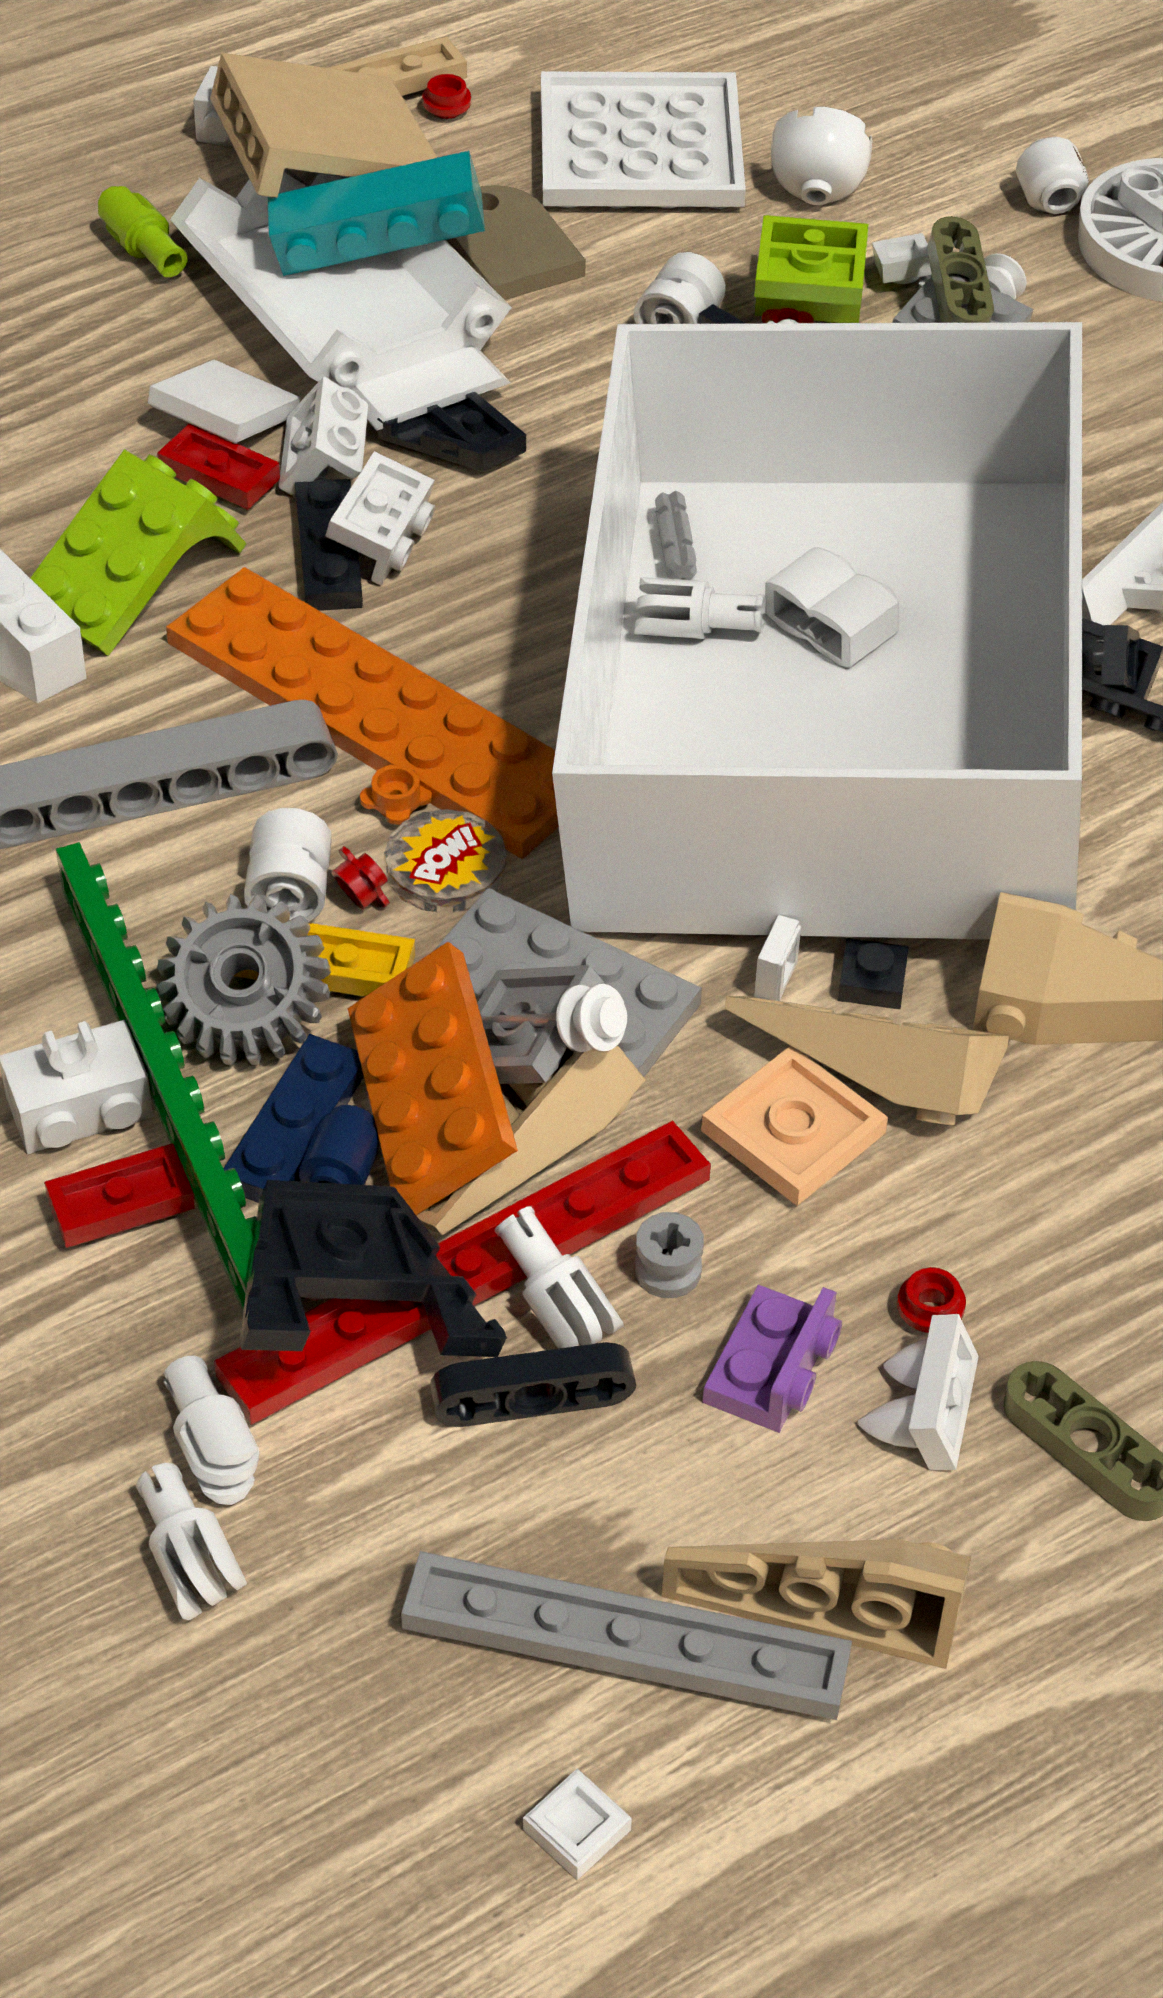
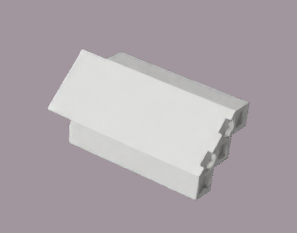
(386, 325)

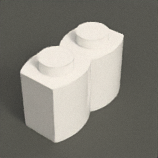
(832, 606)

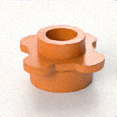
(395, 793)

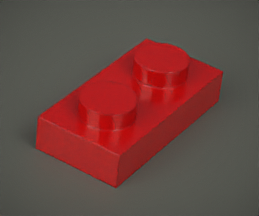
(220, 465)
(119, 1195)

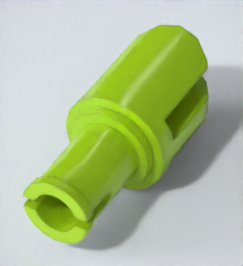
(140, 229)

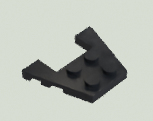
(351, 1246)

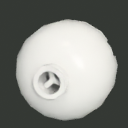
(820, 154)

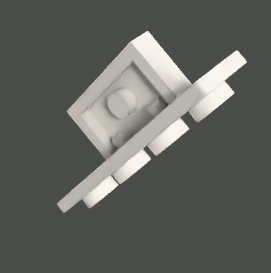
(1128, 575)

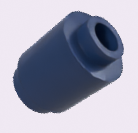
(341, 1148)

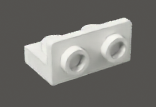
(324, 433)
(383, 513)

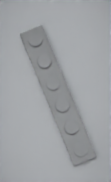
(627, 1635)

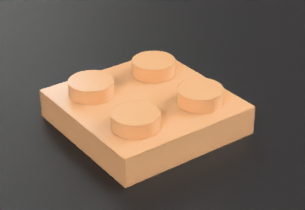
(794, 1124)

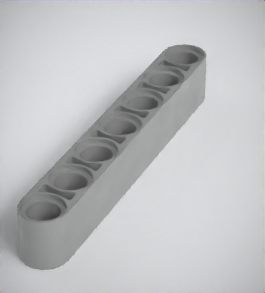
(162, 771)

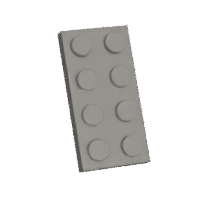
(510, 935)

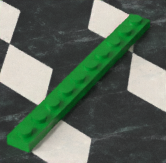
(175, 1098)

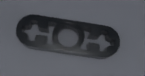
(499, 1388)

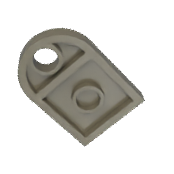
(520, 245)

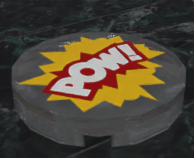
(444, 860)

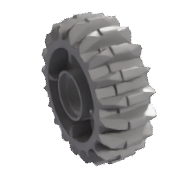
(252, 1016)

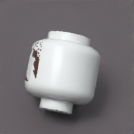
(1052, 175)

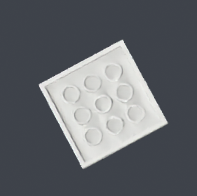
(641, 139)

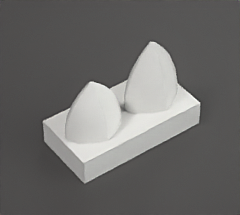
(936, 1416)

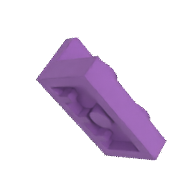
(772, 1357)

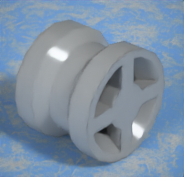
(681, 1266)

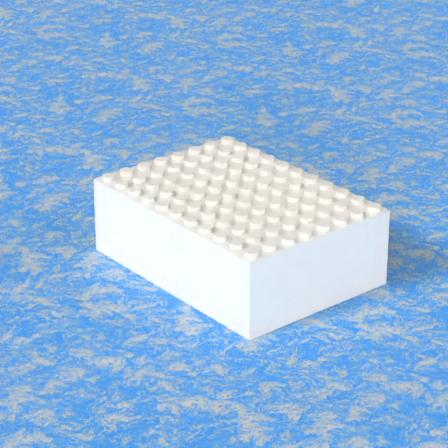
(746, 764)

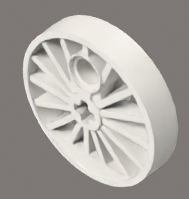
(1124, 227)

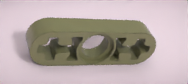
(966, 262)
(1085, 1411)

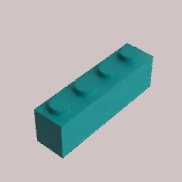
(376, 213)

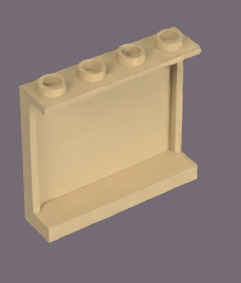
(312, 120)

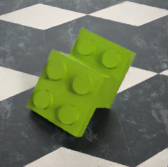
(811, 267)

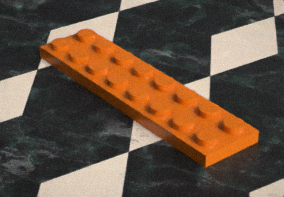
(374, 704)

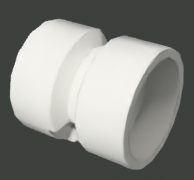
(681, 291)
(289, 861)

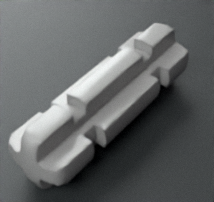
(675, 536)

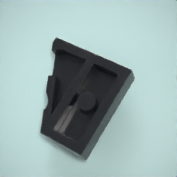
(461, 433)

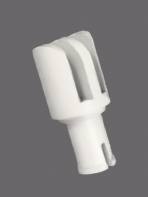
(694, 608)
(557, 1285)
(211, 1432)
(185, 1539)

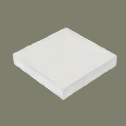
(223, 401)

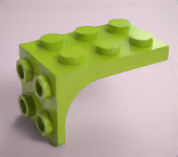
(127, 545)

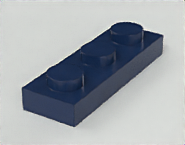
(278, 1139)

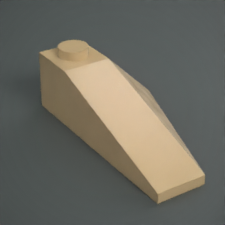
(1064, 980)
(911, 1064)
(546, 1125)
(872, 1592)

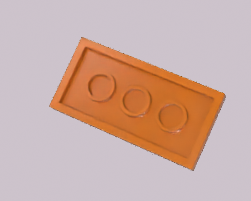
(431, 1079)

